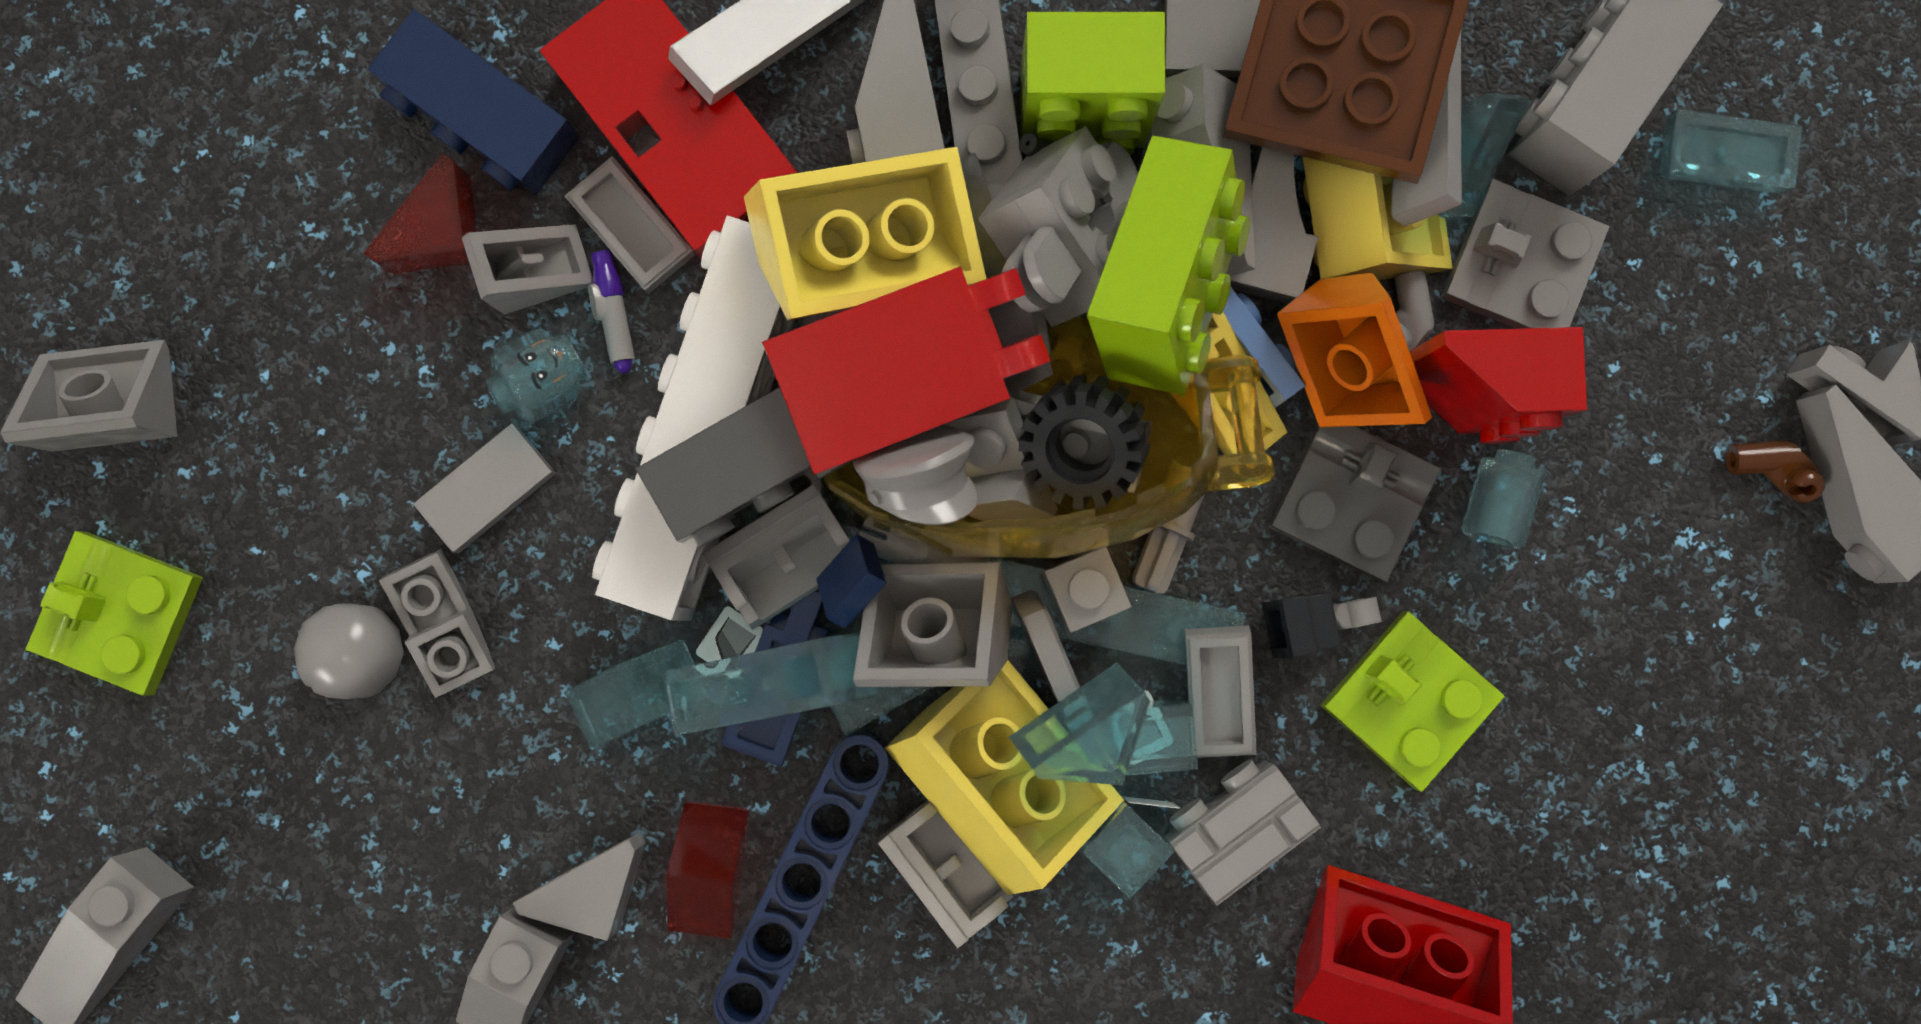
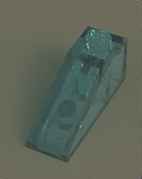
(764, 684)

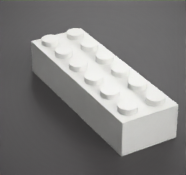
(711, 378)

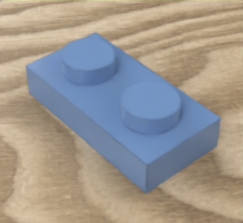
(1276, 362)

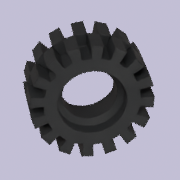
(1062, 472)

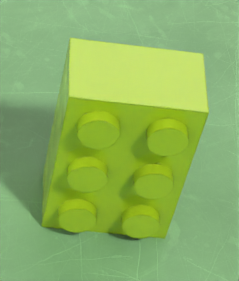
(1092, 74)
(1169, 265)

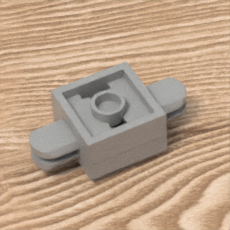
(1061, 221)

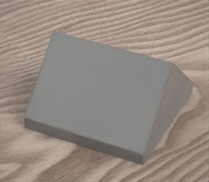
(95, 398)

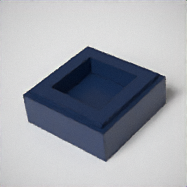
(851, 581)

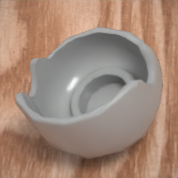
(348, 651)

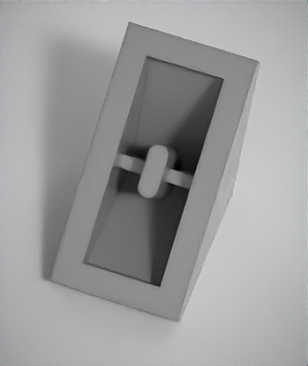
(527, 265)
(591, 895)

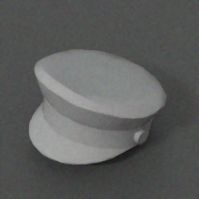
(922, 477)

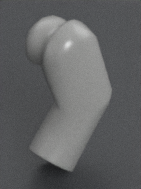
(1414, 307)

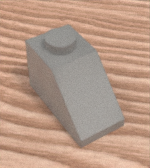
(512, 970)

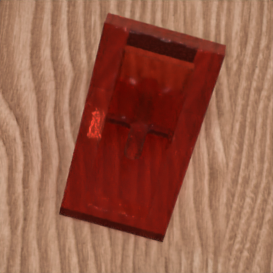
(429, 223)
(706, 869)

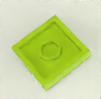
(114, 613)
(1412, 701)

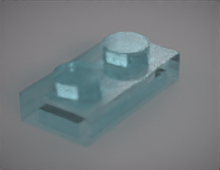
(1731, 151)

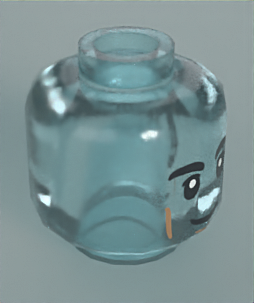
(535, 375)

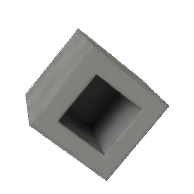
(1086, 590)

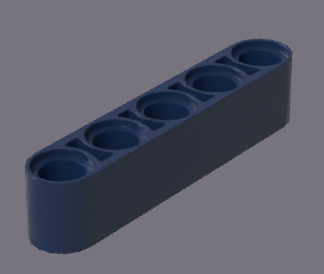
(785, 906)

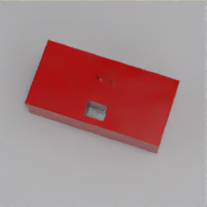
(679, 147)

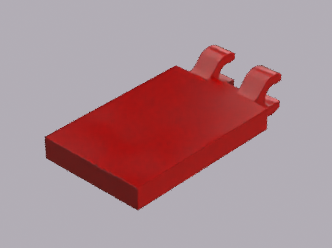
(898, 365)

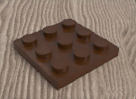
(1347, 81)

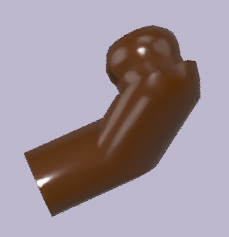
(1782, 464)

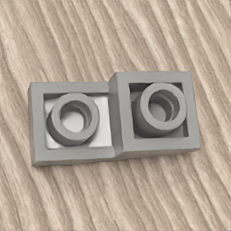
(438, 622)

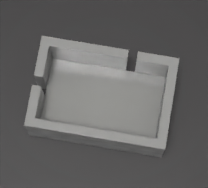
(1607, 87)

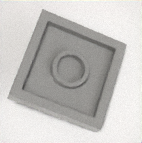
(1524, 260)

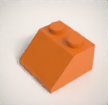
(1353, 354)

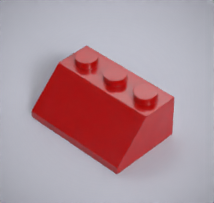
(1504, 380)
(1400, 958)

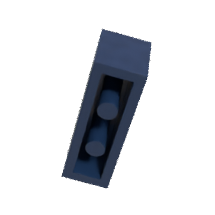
(472, 104)

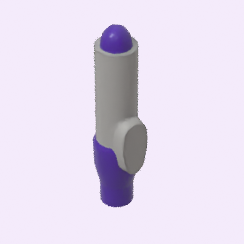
(608, 306)

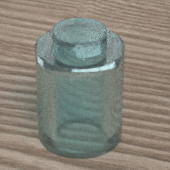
(1503, 499)

